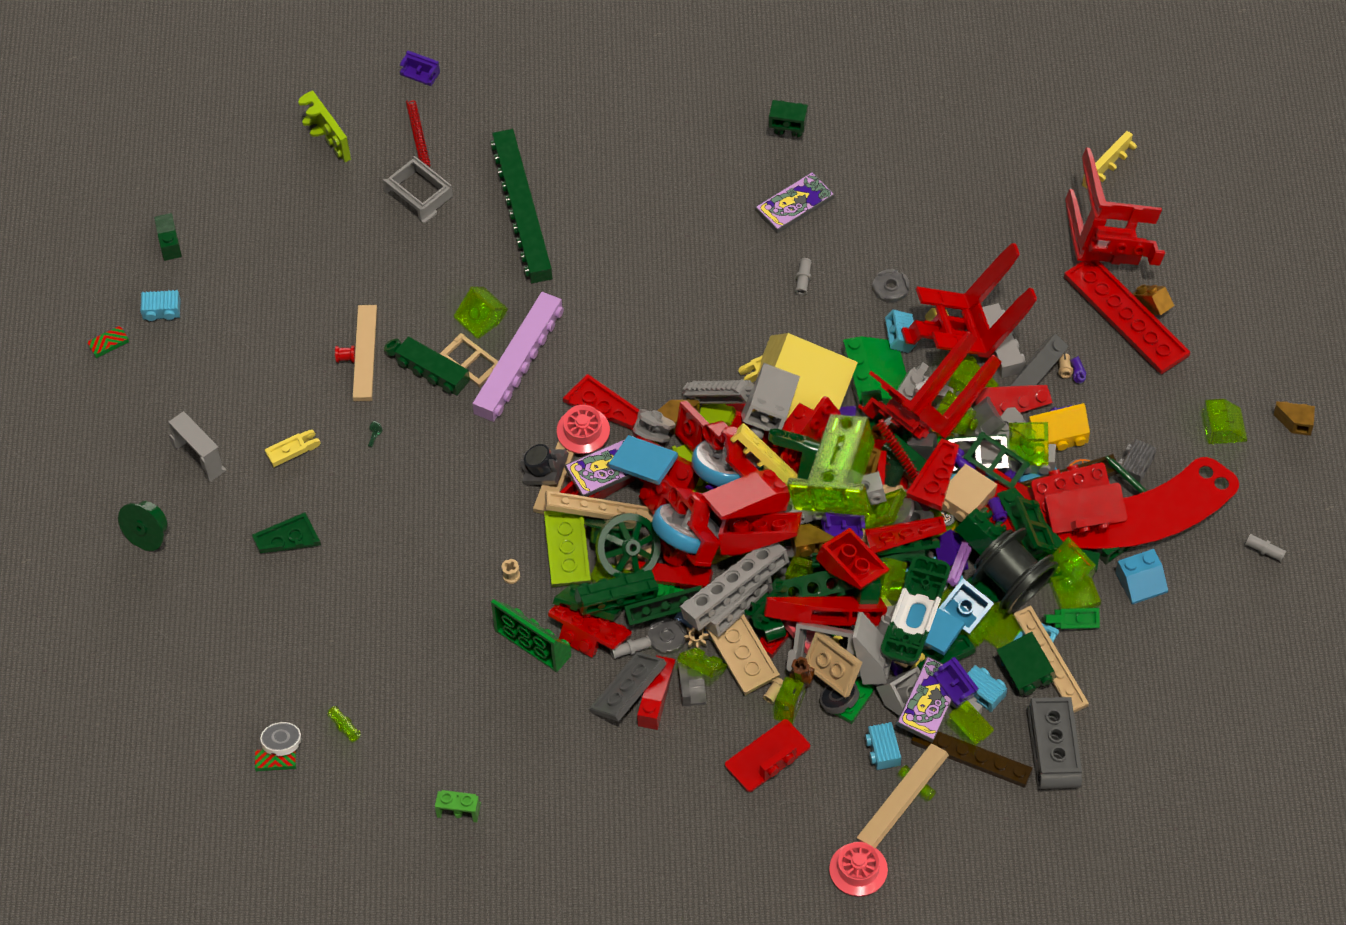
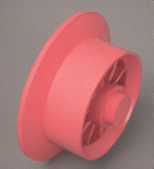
(583, 429)
(858, 869)

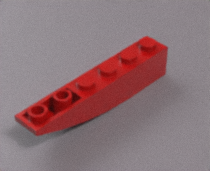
(823, 610)

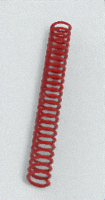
(417, 127)
(898, 448)

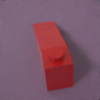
(655, 696)

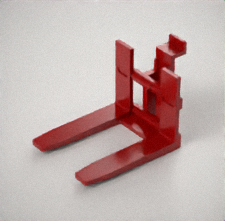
(1107, 243)
(949, 329)
(918, 414)

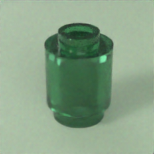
(893, 473)

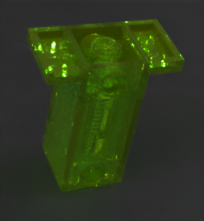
(837, 470)

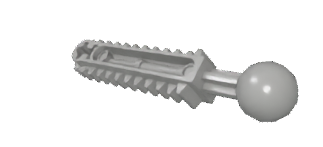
(718, 391)

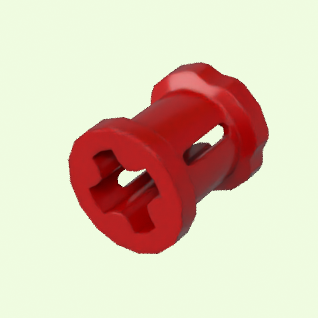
(344, 354)

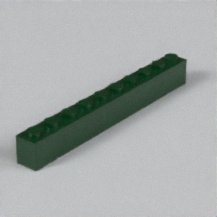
(522, 206)

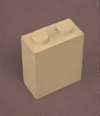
(968, 491)

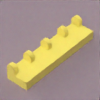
(1116, 151)
(763, 453)

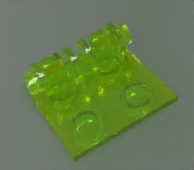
(998, 626)

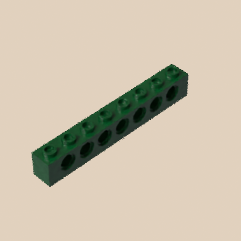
(840, 586)

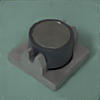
(543, 463)

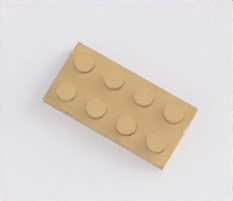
(745, 656)

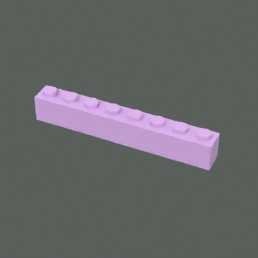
(518, 356)

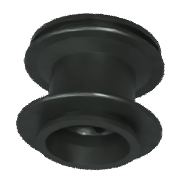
(1014, 569)

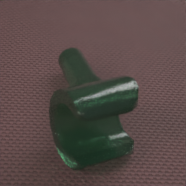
(377, 429)

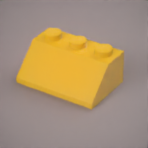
(1066, 426)

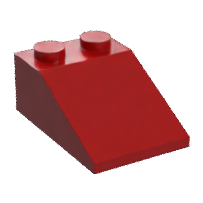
(851, 559)

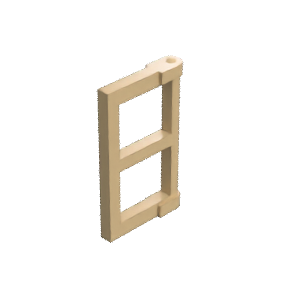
(478, 351)

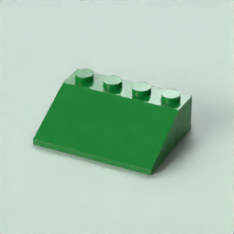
(873, 356)
(530, 636)

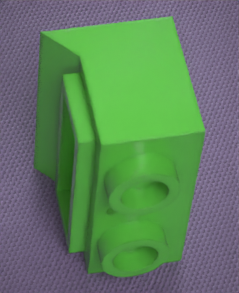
(458, 802)

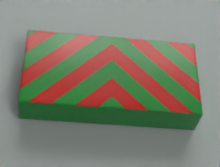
(107, 341)
(270, 762)

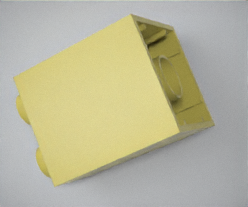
(819, 369)

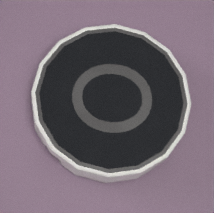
(280, 738)

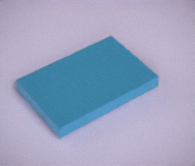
(643, 460)
(942, 631)

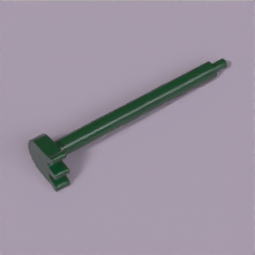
(1125, 475)

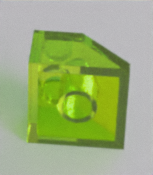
(480, 311)
(1223, 422)
(1030, 441)
(1073, 564)

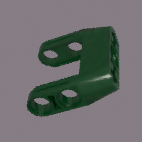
(798, 442)

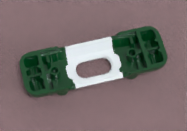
(922, 585)

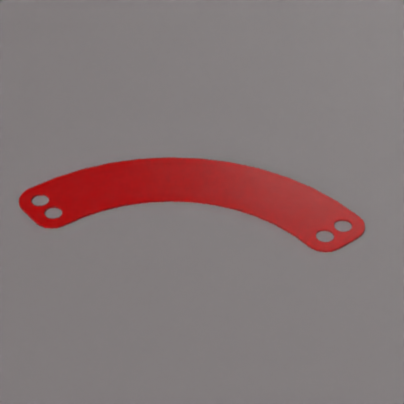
(1154, 513)

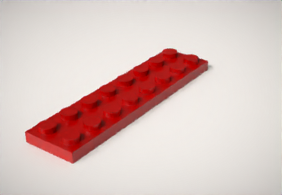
(1127, 315)

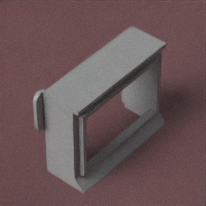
(428, 208)
(185, 431)
(800, 637)

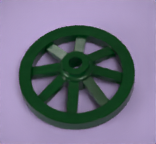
(625, 543)

